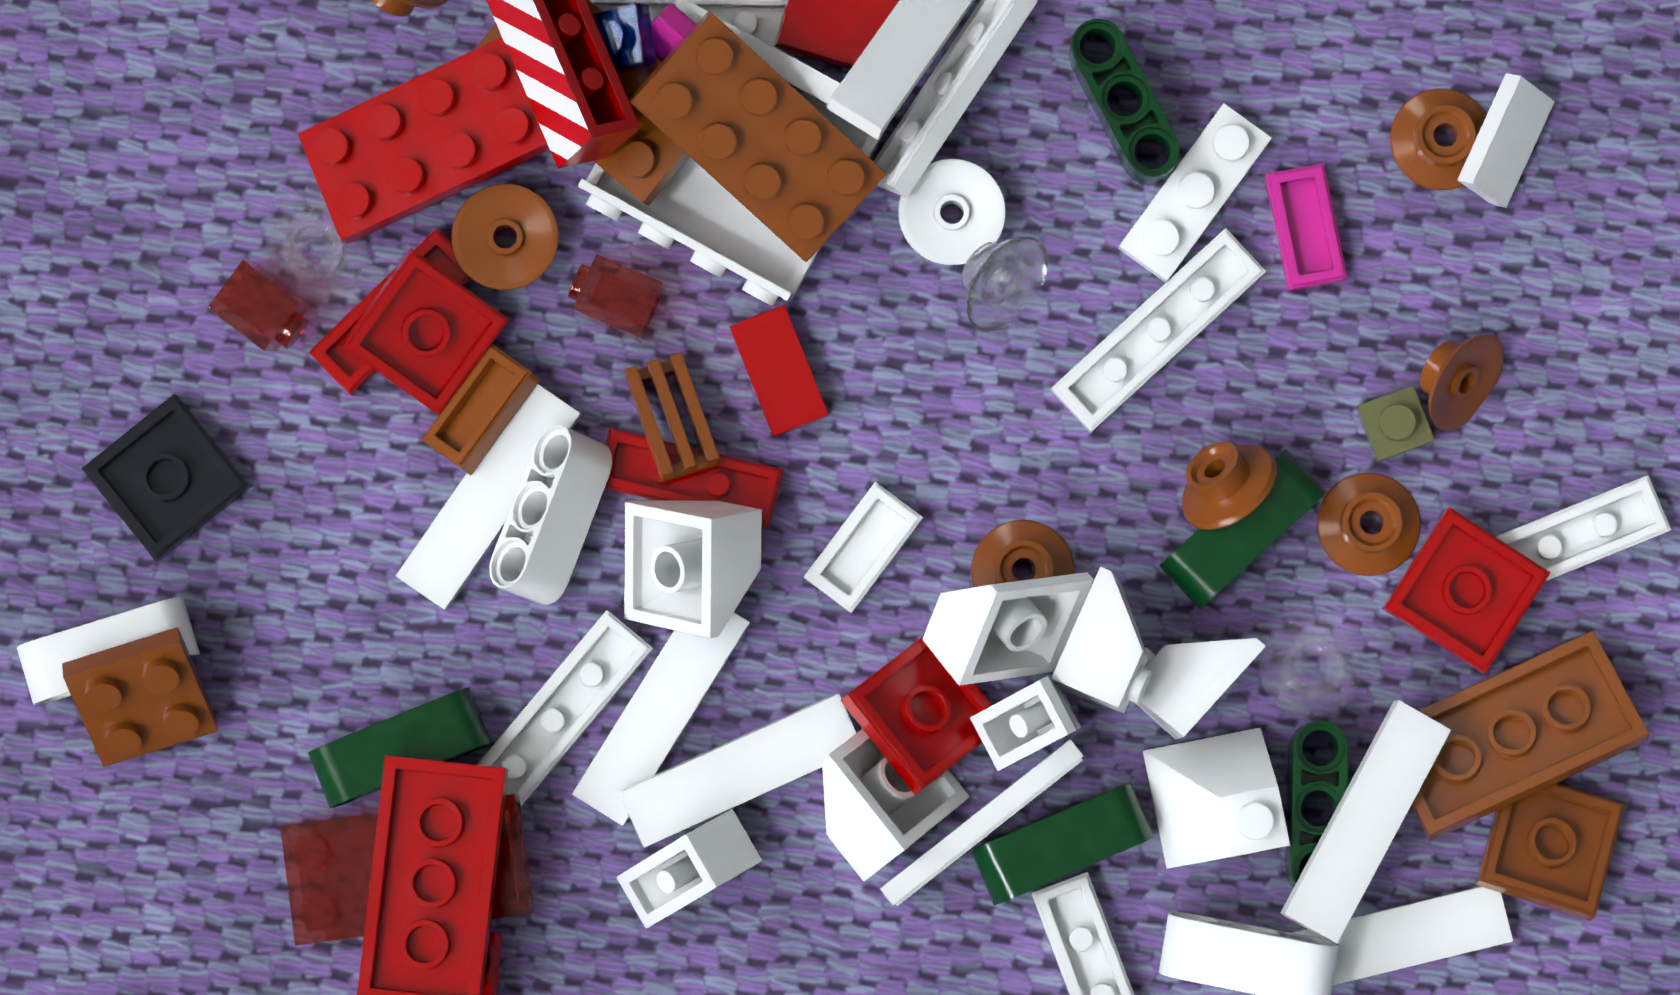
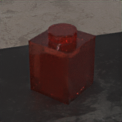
(616, 297)
(261, 307)

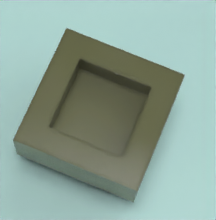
(1395, 423)

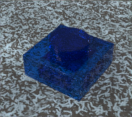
(627, 36)

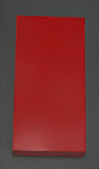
(779, 371)

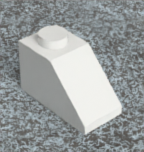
(1025, 722)
(689, 868)

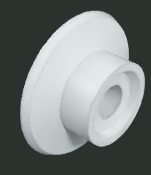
(956, 184)

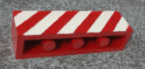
(566, 77)

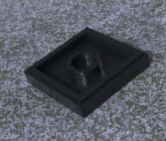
(166, 477)

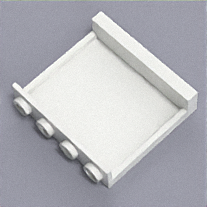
(706, 216)

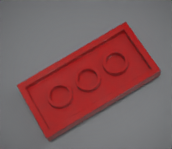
(423, 141)
(432, 878)

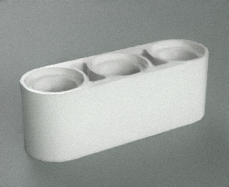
(550, 515)
(44, 656)
(1246, 957)

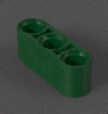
(1123, 73)
(1217, 556)
(431, 731)
(1304, 778)
(1062, 843)

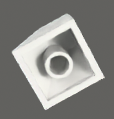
(689, 562)
(1006, 627)
(1105, 650)
(1192, 678)
(1215, 798)
(873, 810)

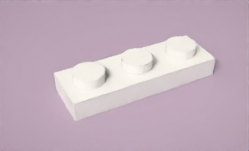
(1194, 193)

